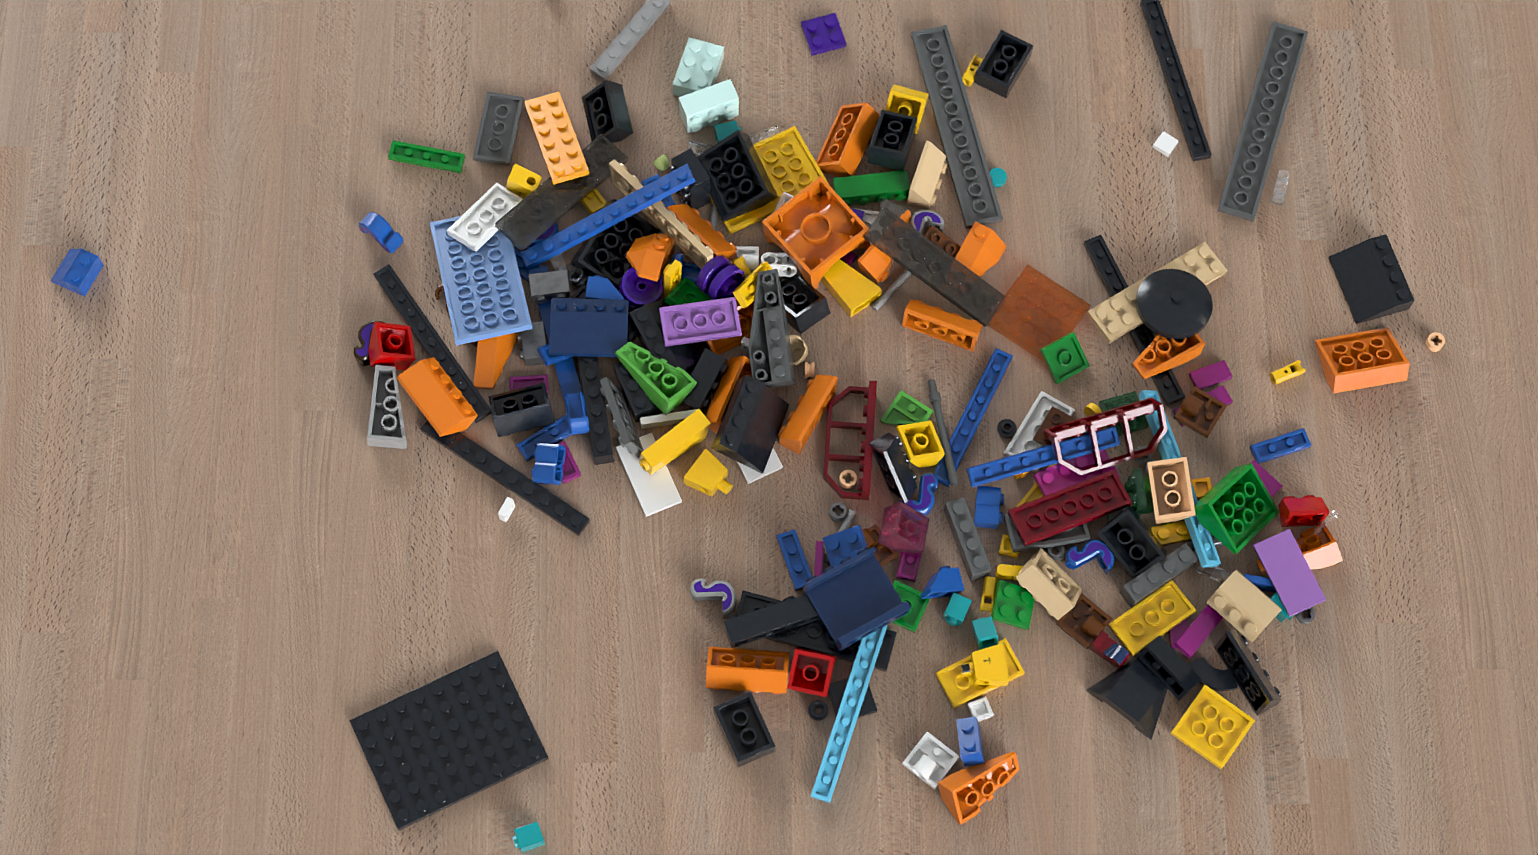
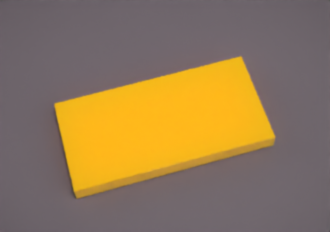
(1152, 617)
(962, 689)

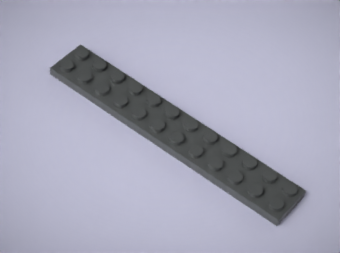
(1262, 122)
(956, 126)

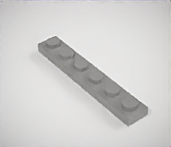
(628, 38)

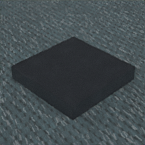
(836, 694)

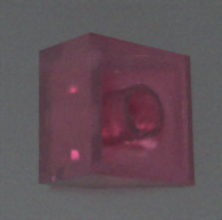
(903, 529)

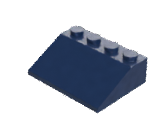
(587, 327)

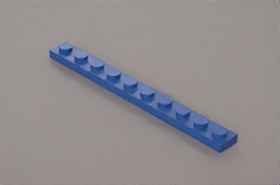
(608, 216)

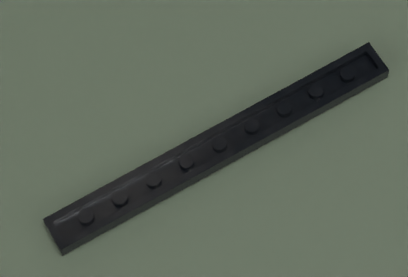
(1176, 80)
(1141, 335)
(429, 338)
(511, 479)

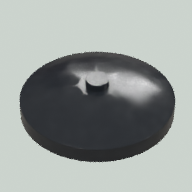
(1174, 303)

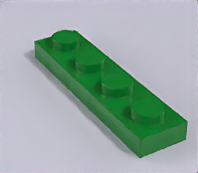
(426, 156)

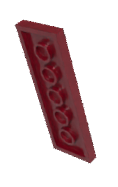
(1069, 507)

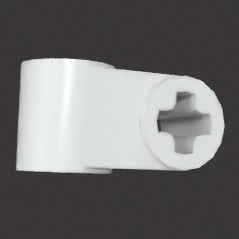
(779, 262)

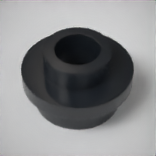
(1006, 433)
(818, 704)

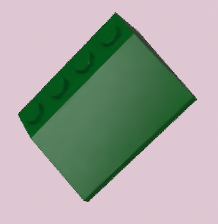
(1236, 508)

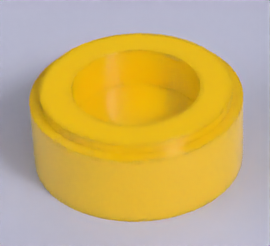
(1091, 409)

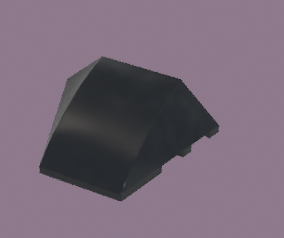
(1133, 694)

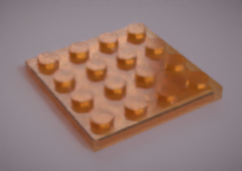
(1037, 312)

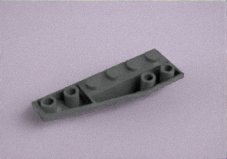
(770, 337)

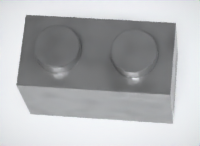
(548, 286)
(531, 341)

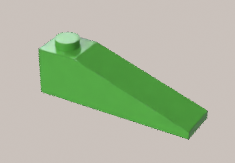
(658, 379)

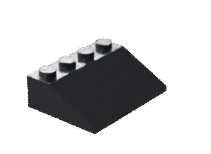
(736, 176)
(606, 251)
(1371, 279)
(649, 330)
(750, 424)
(1247, 672)

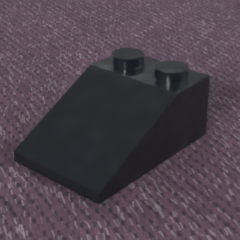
(802, 303)

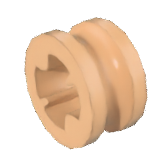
(1439, 339)
(809, 370)
(853, 477)

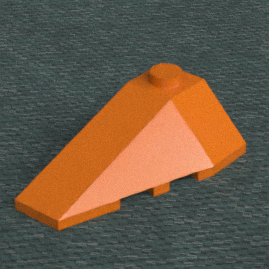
(980, 249)
(875, 263)
(1166, 354)
(491, 358)
(1318, 549)
(969, 788)

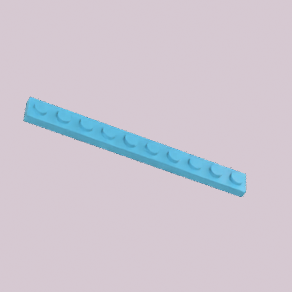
(1168, 449)
(847, 716)

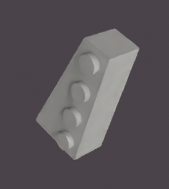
(386, 417)

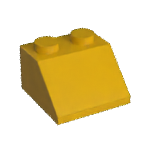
(907, 102)
(921, 443)

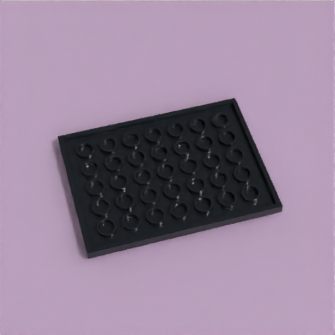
(448, 740)

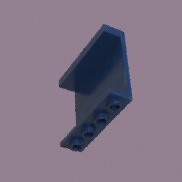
(855, 598)

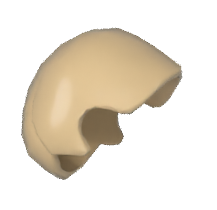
(799, 349)

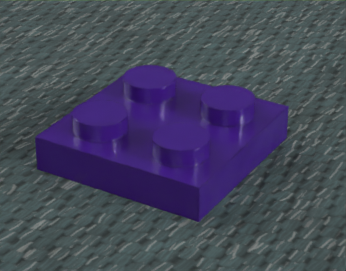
(823, 34)

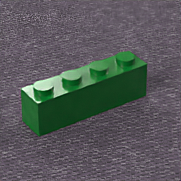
(872, 187)

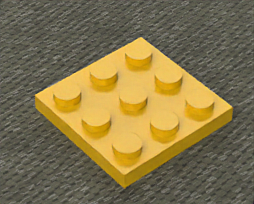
(1212, 727)

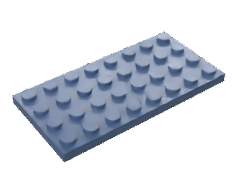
(480, 286)

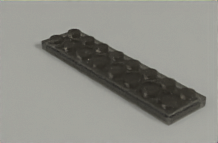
(552, 202)
(934, 266)

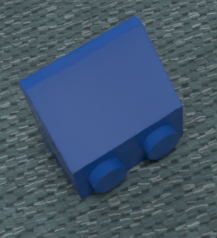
(78, 271)

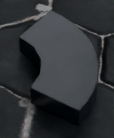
(1213, 678)

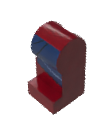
(1109, 650)

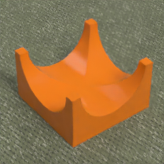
(815, 230)

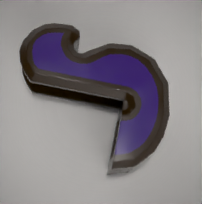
(364, 335)

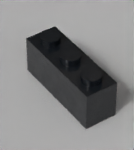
(706, 375)
(1169, 667)

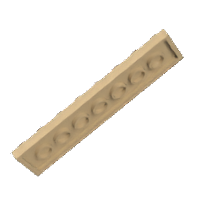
(665, 220)
(1119, 313)

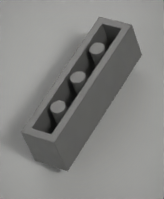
(967, 539)
(1158, 575)

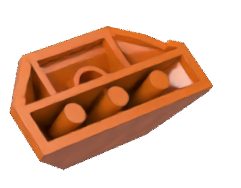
(650, 255)

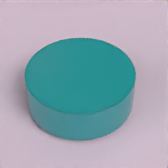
(998, 177)

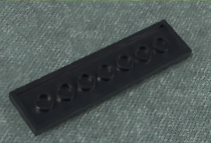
(815, 635)

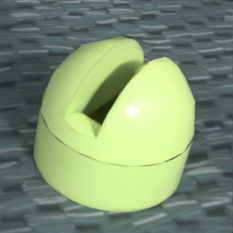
(661, 163)

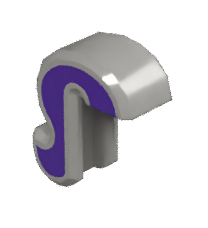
(926, 218)
(715, 591)

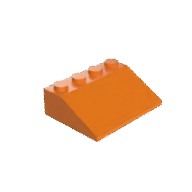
(1362, 360)

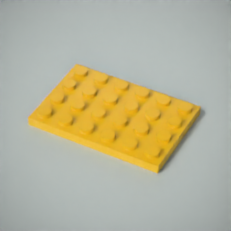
(788, 168)

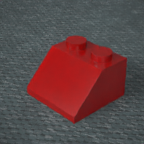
(391, 346)
(1302, 511)
(811, 672)

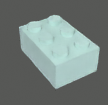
(698, 67)
(709, 106)

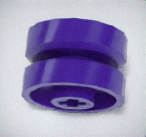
(719, 278)
(639, 290)

